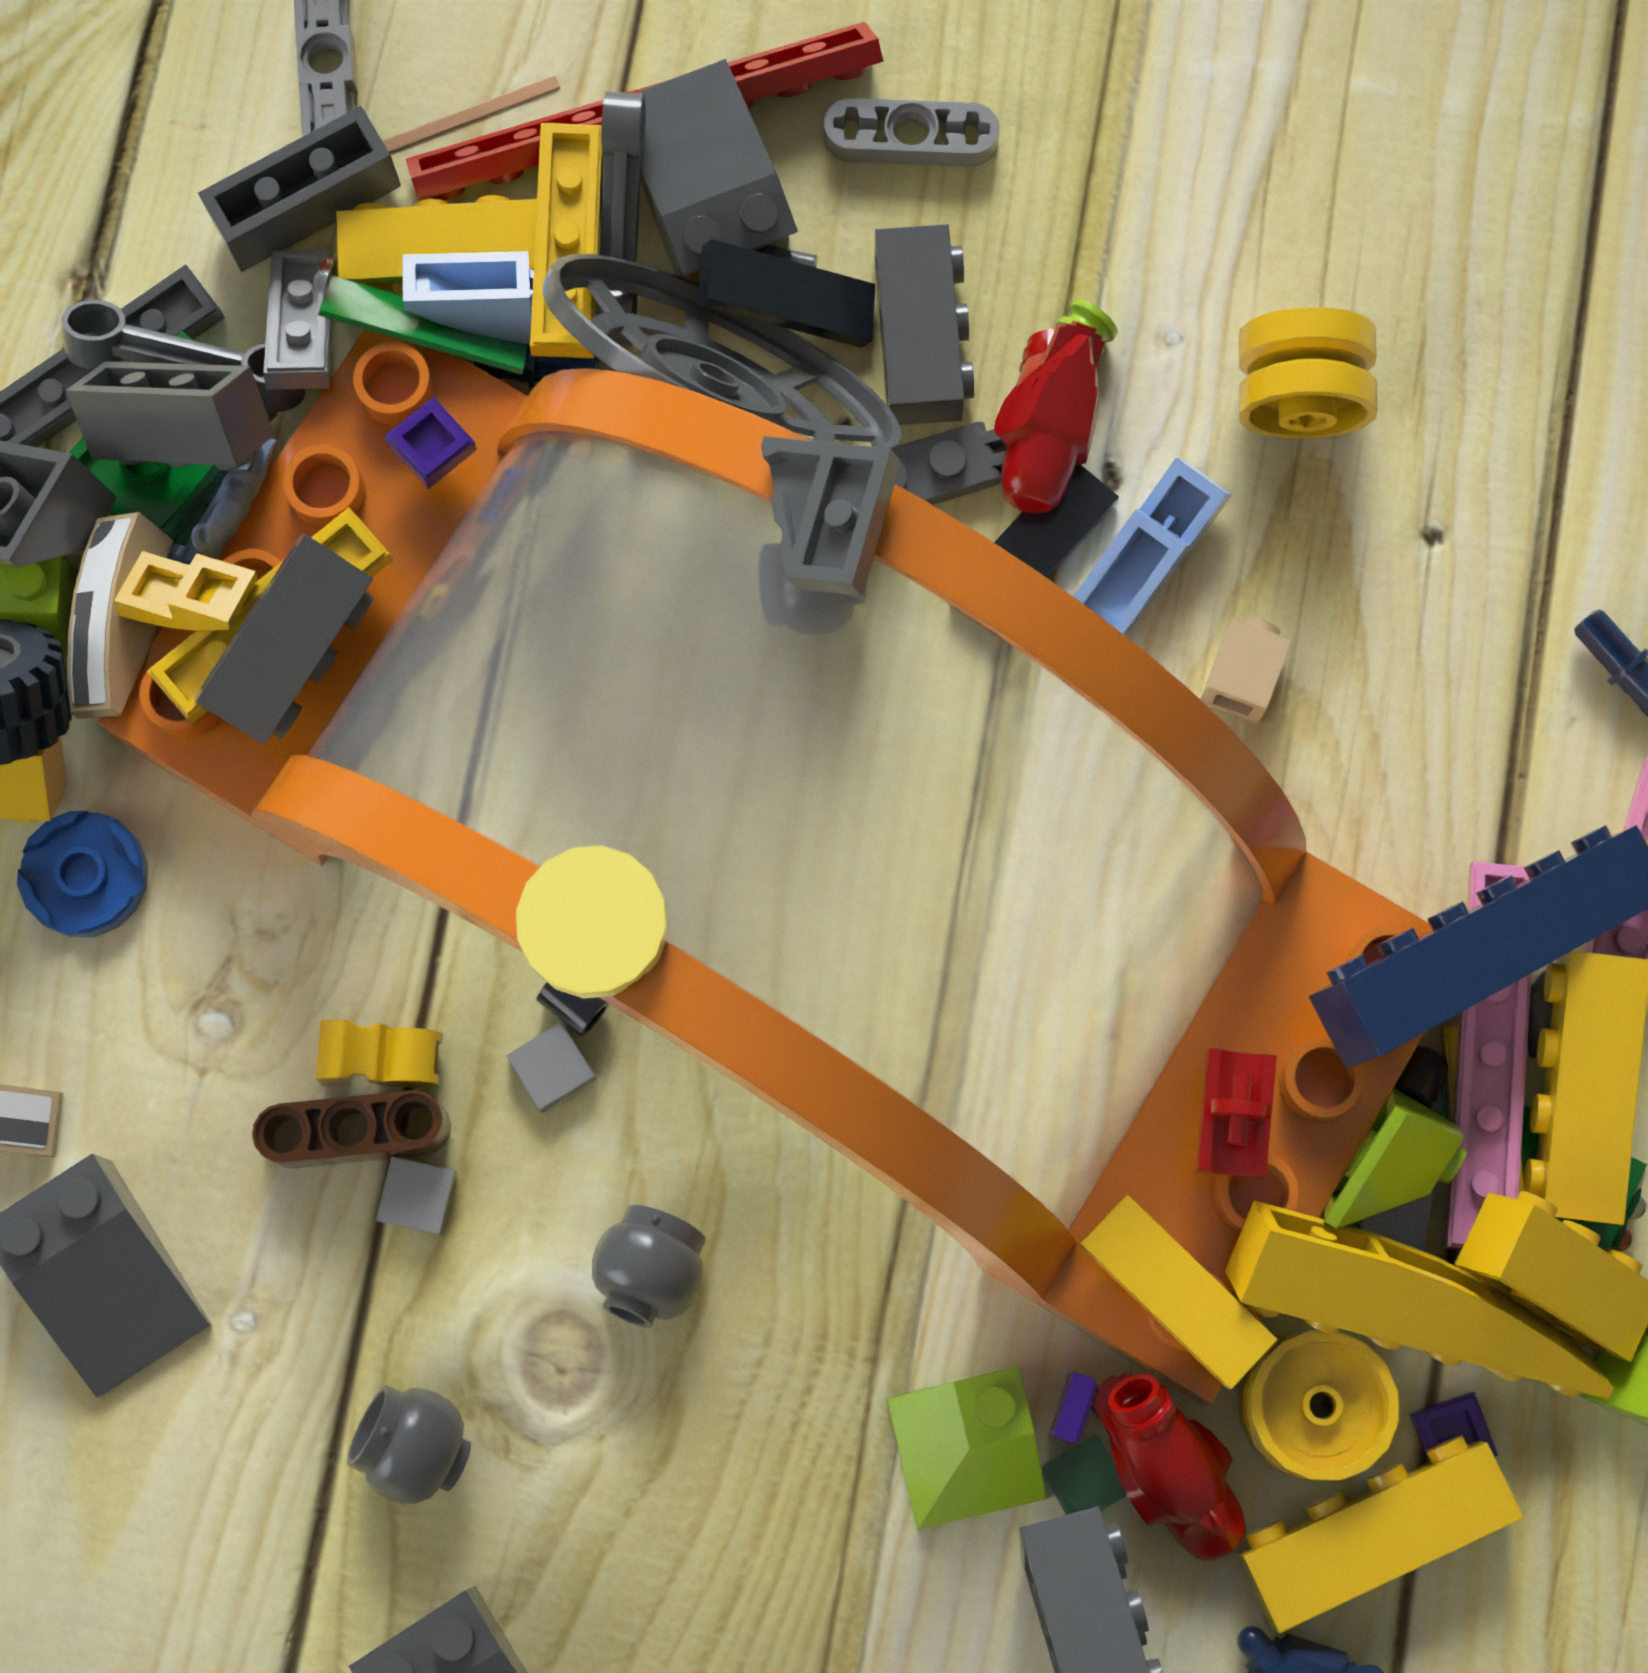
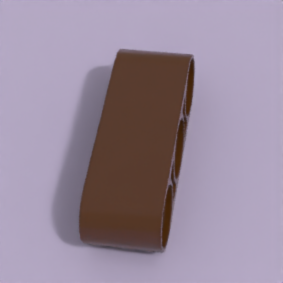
(321, 1122)

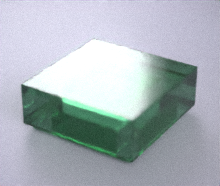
(1083, 1477)

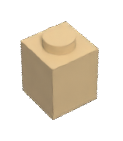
(1246, 668)

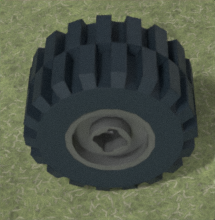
(31, 691)

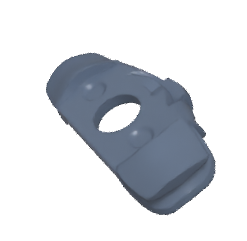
(226, 509)

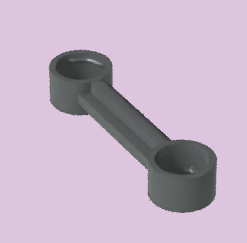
(622, 150)
(149, 346)

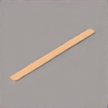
(472, 113)

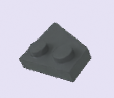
(829, 509)

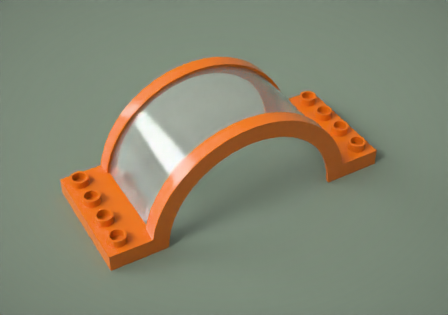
(918, 848)

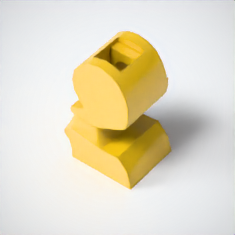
(378, 1053)

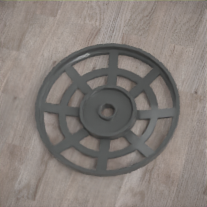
(704, 366)

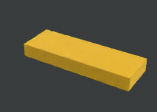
(1178, 1292)

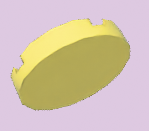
(592, 921)

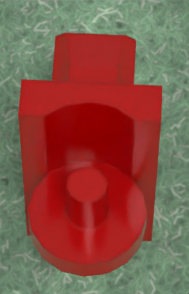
(1236, 1113)

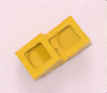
(185, 596)

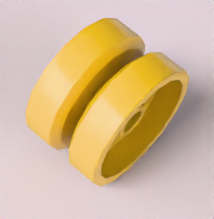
(1307, 373)
(1357, 1393)

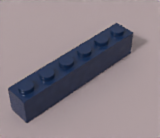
(1486, 948)

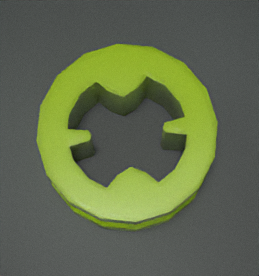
(1091, 315)

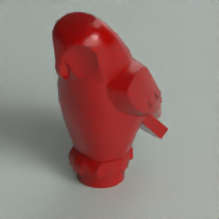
(1050, 415)
(1170, 1465)

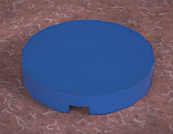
(82, 874)

